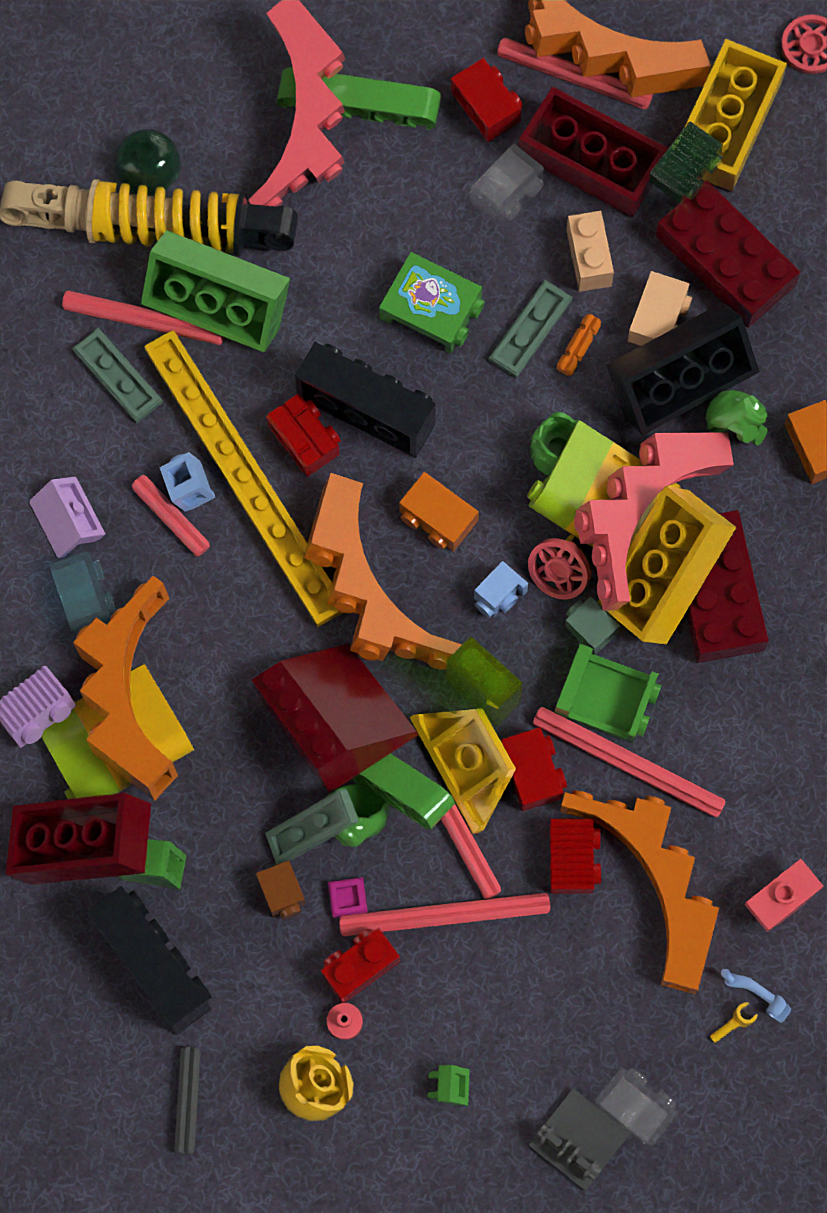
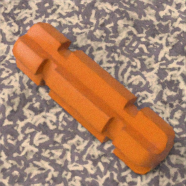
(578, 344)

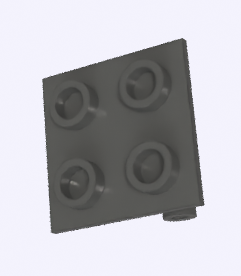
(579, 1139)

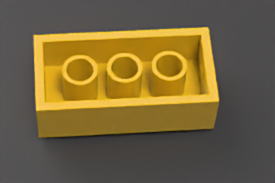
(736, 105)
(670, 563)

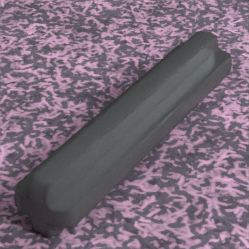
(187, 1100)

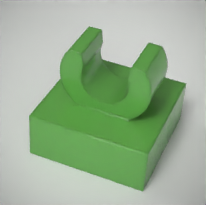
(452, 1085)

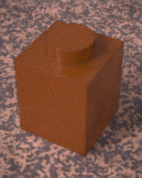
(281, 890)

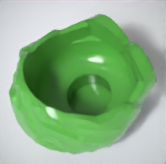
(737, 413)
(550, 440)
(371, 814)

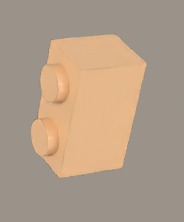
(590, 251)
(659, 308)

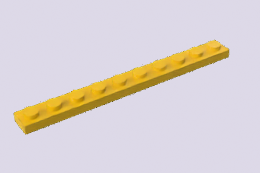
(242, 474)

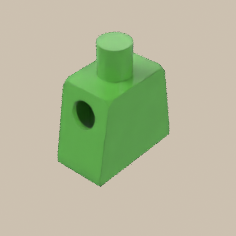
(163, 866)

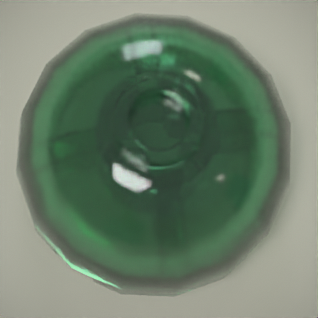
(147, 160)

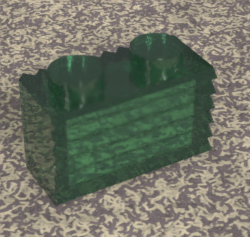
(686, 163)

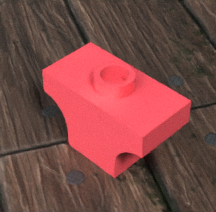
(784, 895)

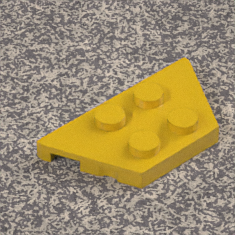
(468, 760)

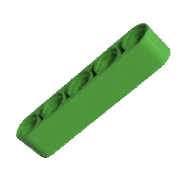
(373, 99)
(406, 790)

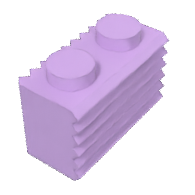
(34, 707)

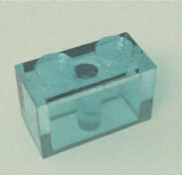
(81, 591)

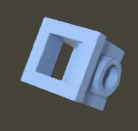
(186, 482)
(499, 590)

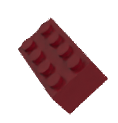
(592, 151)
(727, 254)
(727, 611)
(78, 839)

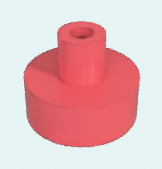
(345, 1030)

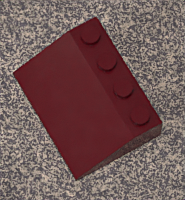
(333, 712)

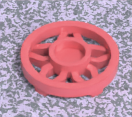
(810, 44)
(559, 568)

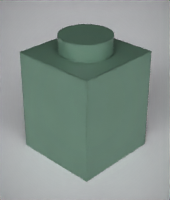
(591, 624)

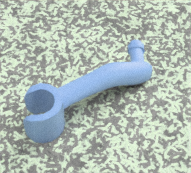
(778, 1007)

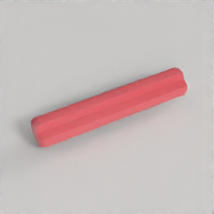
(170, 515)
(471, 853)

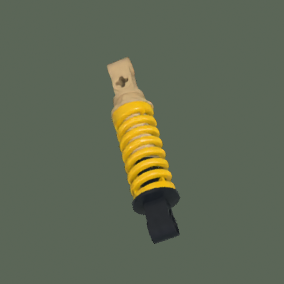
(133, 216)

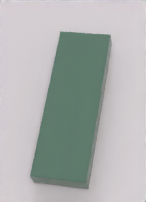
(530, 329)
(117, 375)
(312, 827)

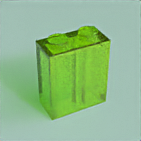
(484, 681)

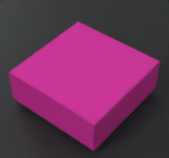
(347, 897)

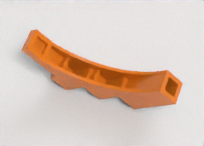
(642, 64)
(354, 589)
(107, 692)
(687, 921)

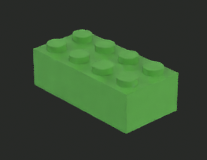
(215, 291)

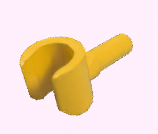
(733, 1023)

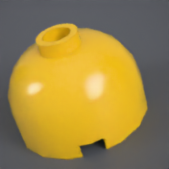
(315, 1084)

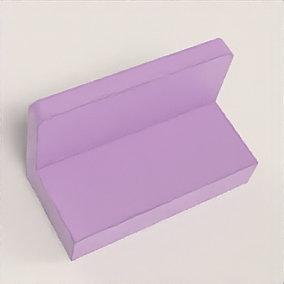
(66, 515)

